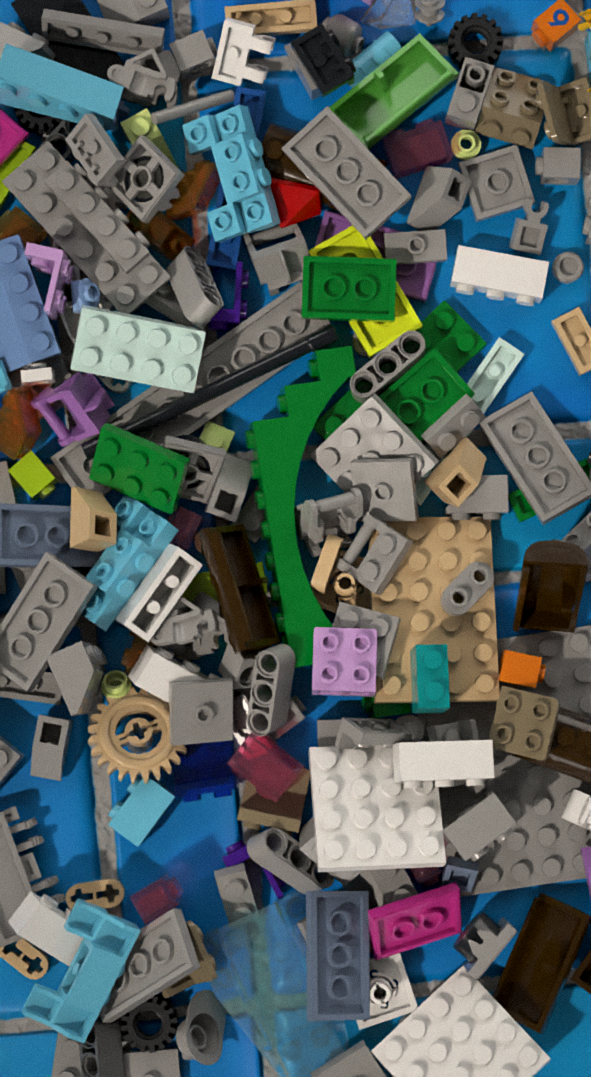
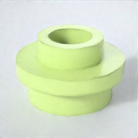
(459, 151)
(115, 684)

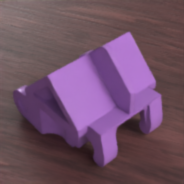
(85, 402)

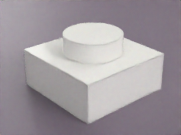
(38, 374)

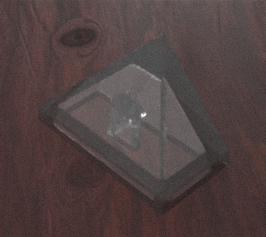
(390, 14)

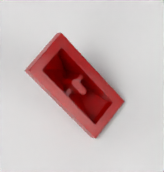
(295, 201)

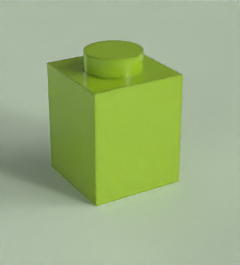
(34, 476)

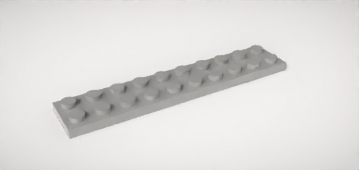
(255, 338)

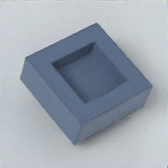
(461, 872)

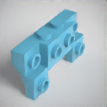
(240, 170)
(127, 562)
(90, 975)

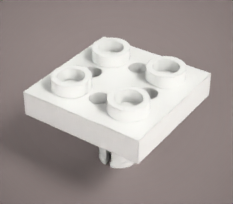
(400, 999)

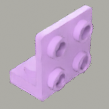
(54, 263)
(344, 661)

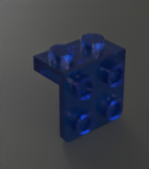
(205, 771)

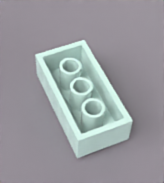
(137, 349)

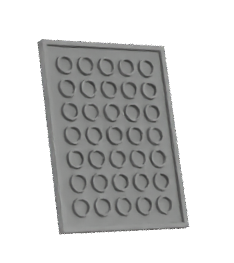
(543, 843)

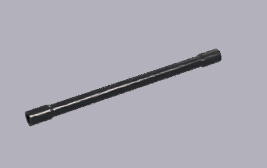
(311, 343)

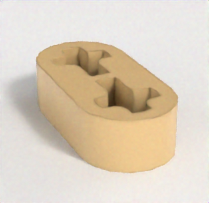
(326, 563)
(94, 887)
(21, 964)

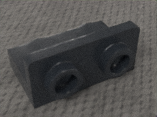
(323, 60)

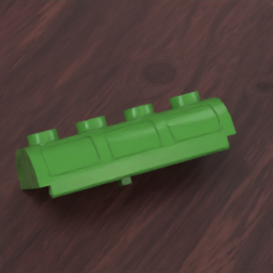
(394, 91)

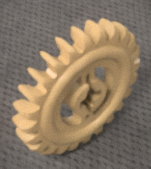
(111, 745)

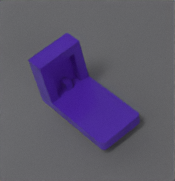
(233, 317)
(238, 852)

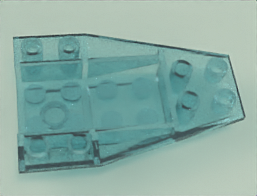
(265, 987)

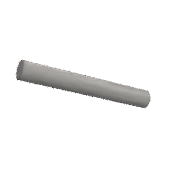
(192, 107)

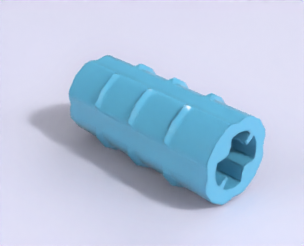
(374, 56)

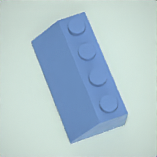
(24, 326)

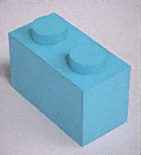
(141, 810)

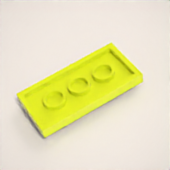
(372, 335)

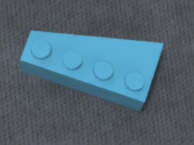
(55, 89)

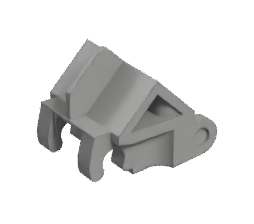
(148, 78)
(279, 263)
(329, 515)
(192, 628)

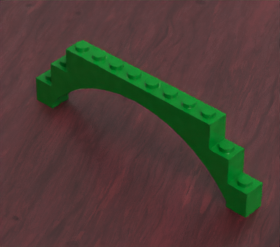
(277, 457)

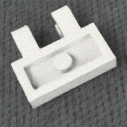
(234, 51)

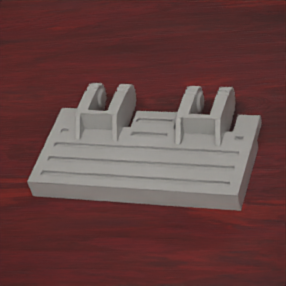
(17, 872)

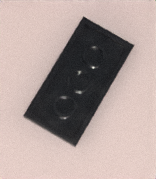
(82, 58)

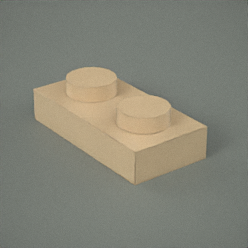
(576, 338)

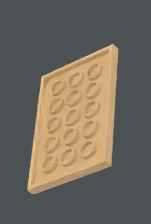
(433, 561)

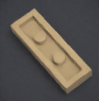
(277, 17)

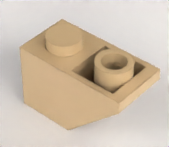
(458, 473)
(91, 521)

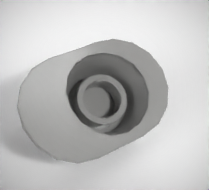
(203, 1029)

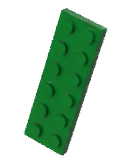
(441, 330)

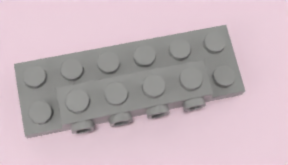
(87, 228)

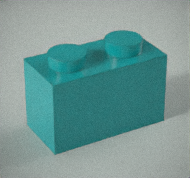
(429, 678)

